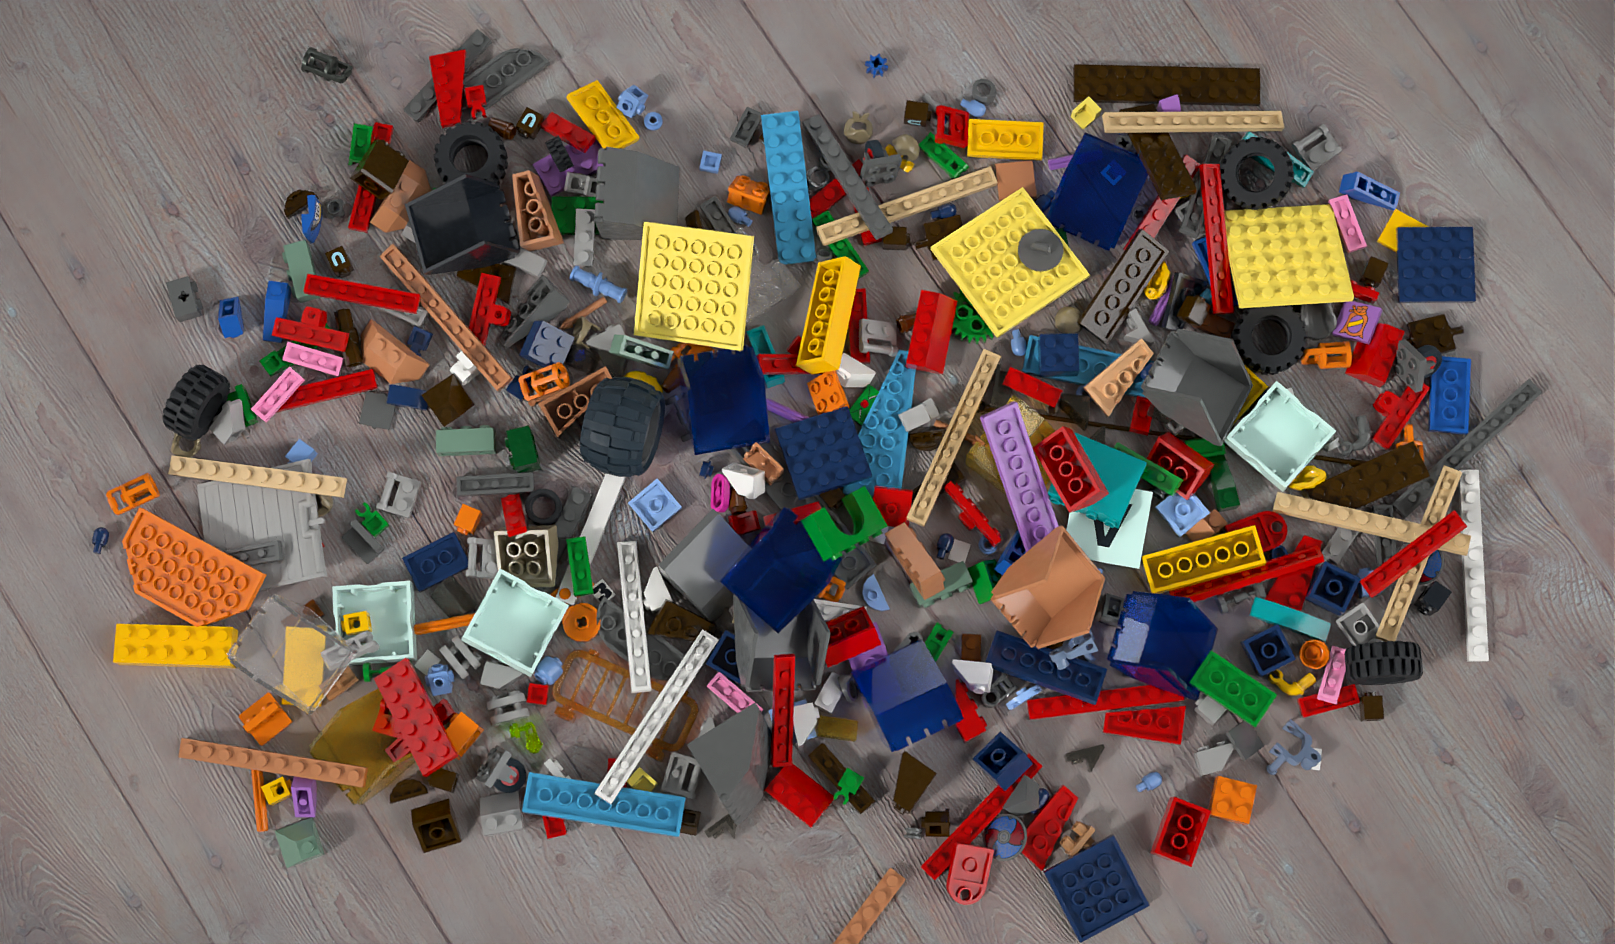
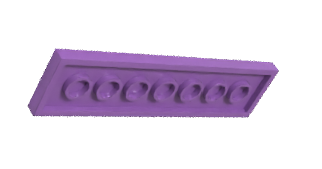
(1019, 473)

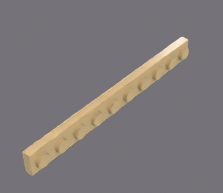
(1192, 121)
(911, 204)
(953, 438)
(258, 476)
(1362, 521)
(1408, 582)

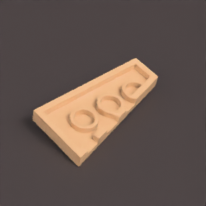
(1115, 379)

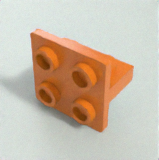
(748, 194)
(827, 392)
(265, 719)

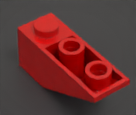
(972, 724)

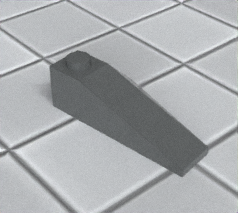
(543, 304)

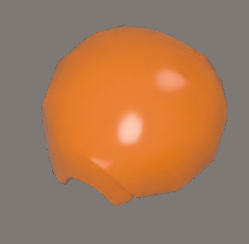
(1314, 654)

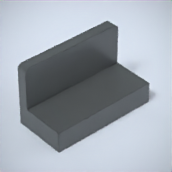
(362, 542)

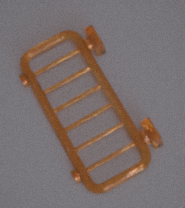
(569, 705)

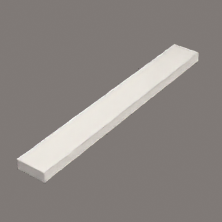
(595, 525)
(634, 616)

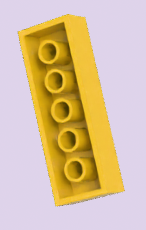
(828, 315)
(1203, 560)
(173, 645)

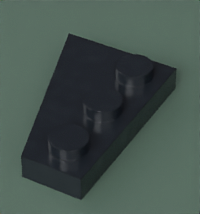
(1182, 286)

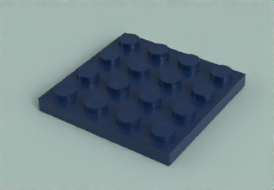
(1435, 265)
(823, 453)
(1096, 888)

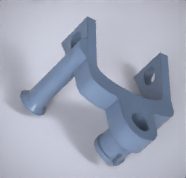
(1060, 654)
(1307, 755)

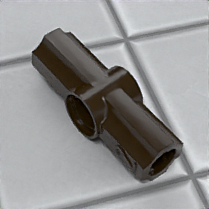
(345, 324)

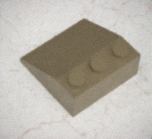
(529, 554)

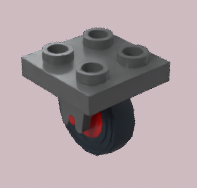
(878, 166)
(1415, 364)
(502, 771)

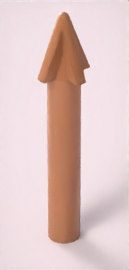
(568, 323)
(970, 438)

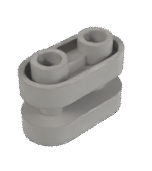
(472, 657)
(497, 704)

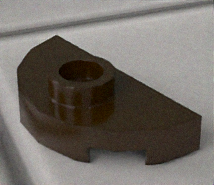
(297, 202)
(927, 440)
(406, 790)

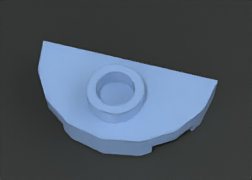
(873, 595)
(1023, 695)

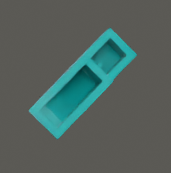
(762, 345)

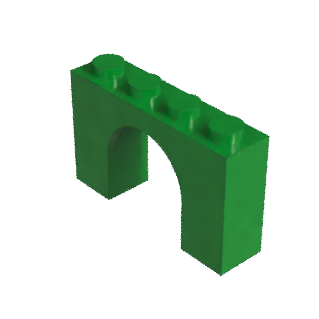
(831, 540)

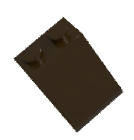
(380, 169)
(911, 783)

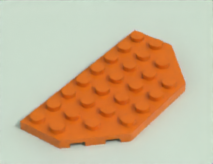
(186, 572)

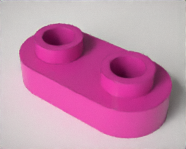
(720, 493)

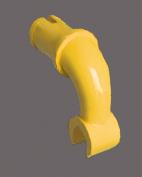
(1296, 688)

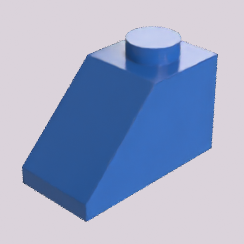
(231, 317)

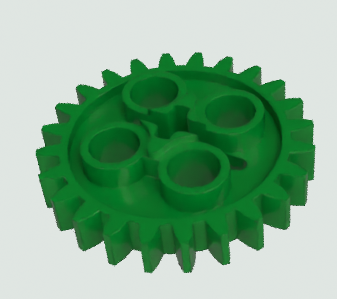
(964, 324)

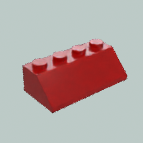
(931, 332)
(1070, 470)

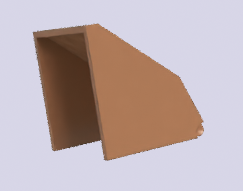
(1050, 591)

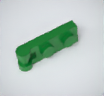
(943, 156)
(933, 644)

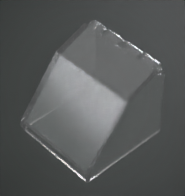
(292, 653)

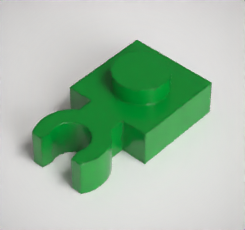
(373, 521)
(849, 783)

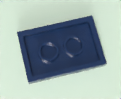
(436, 562)

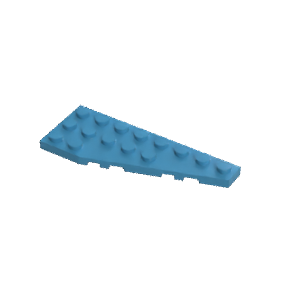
(883, 432)

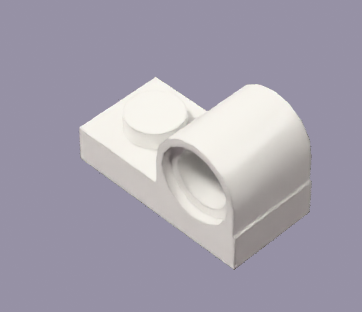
(464, 369)

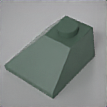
(299, 842)

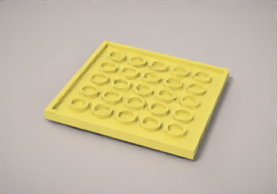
(1286, 256)
(988, 269)
(693, 285)

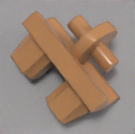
(344, 682)
(1080, 842)

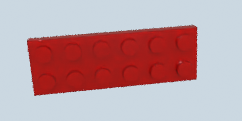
(416, 717)

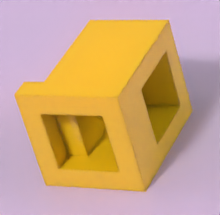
(349, 620)
(271, 790)

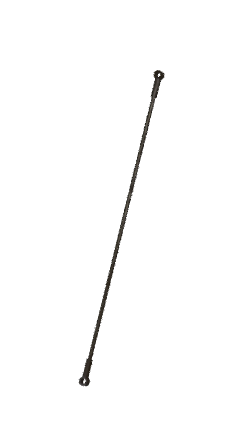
(1353, 462)

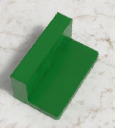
(360, 142)
(241, 393)
(984, 579)

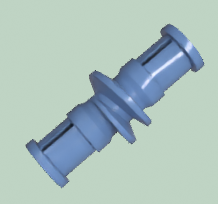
(598, 284)

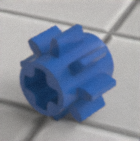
(873, 61)

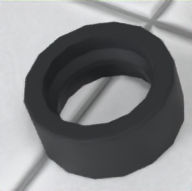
(543, 493)

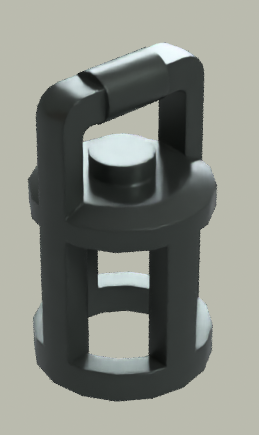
(331, 68)

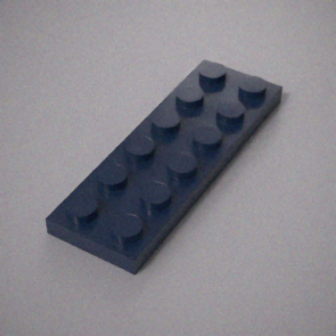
(1034, 665)

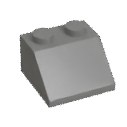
(1362, 622)
(501, 814)

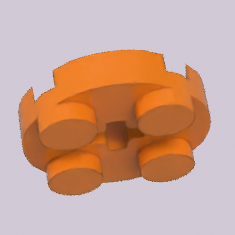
(571, 625)

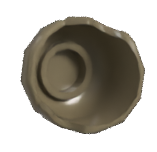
(906, 145)
(1067, 319)

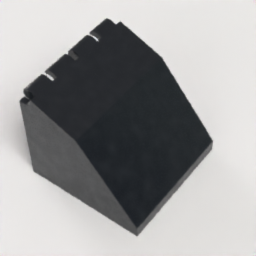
(462, 226)

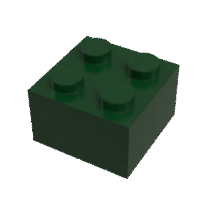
(523, 450)

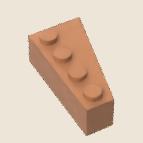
(534, 215)
(569, 403)
(915, 560)

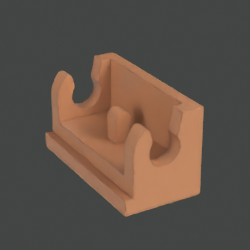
(761, 460)

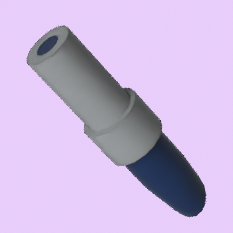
(927, 98)

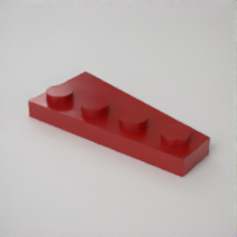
(448, 80)
(1292, 587)
(1148, 724)
(1048, 826)

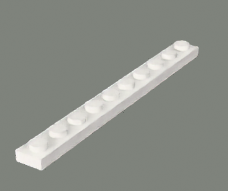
(1473, 568)
(656, 717)

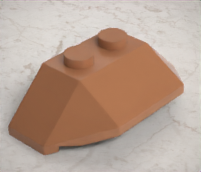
(392, 211)
(390, 356)

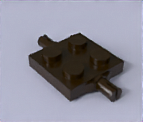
(937, 231)
(1433, 332)

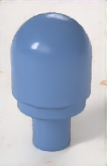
(974, 107)
(739, 216)
(1018, 343)
(1149, 782)

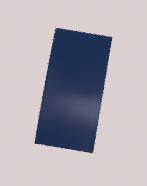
(406, 397)

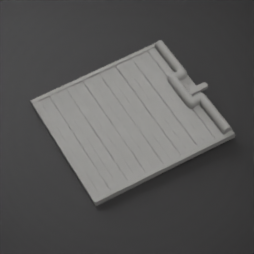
(254, 515)

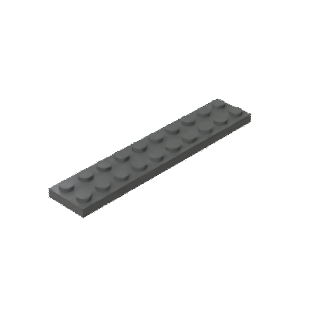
(782, 492)

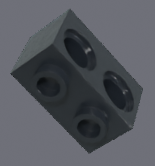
(1432, 598)

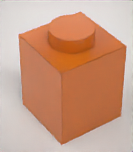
(467, 520)

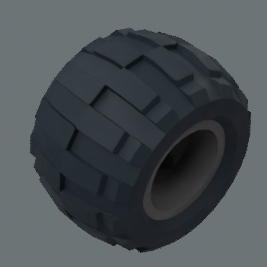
(622, 426)

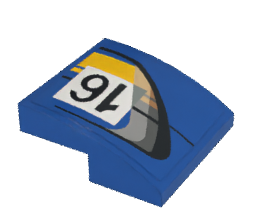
(312, 222)

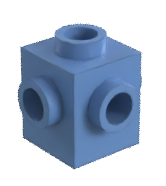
(632, 101)
(439, 679)

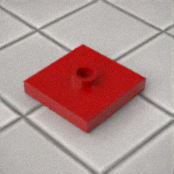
(893, 504)

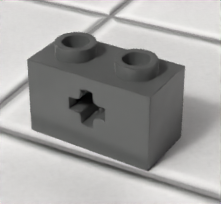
(177, 291)

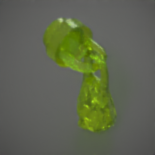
(533, 743)

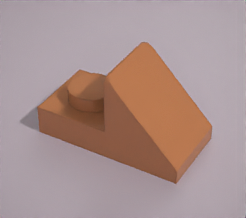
(1206, 526)

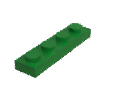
(842, 247)
(1154, 474)

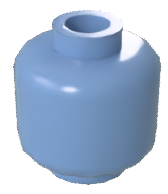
(548, 670)

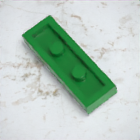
(580, 566)

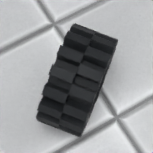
(559, 154)

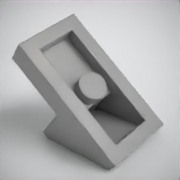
(1140, 329)
(918, 414)

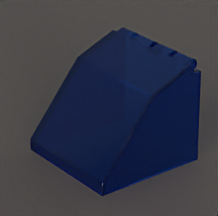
(1098, 191)
(724, 399)
(780, 571)
(1162, 641)
(906, 695)

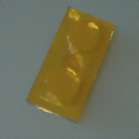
(837, 728)

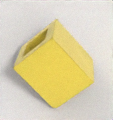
(1086, 112)
(642, 781)

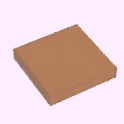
(1013, 177)

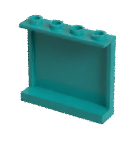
(1119, 475)

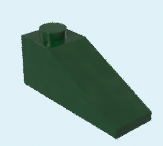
(1223, 484)

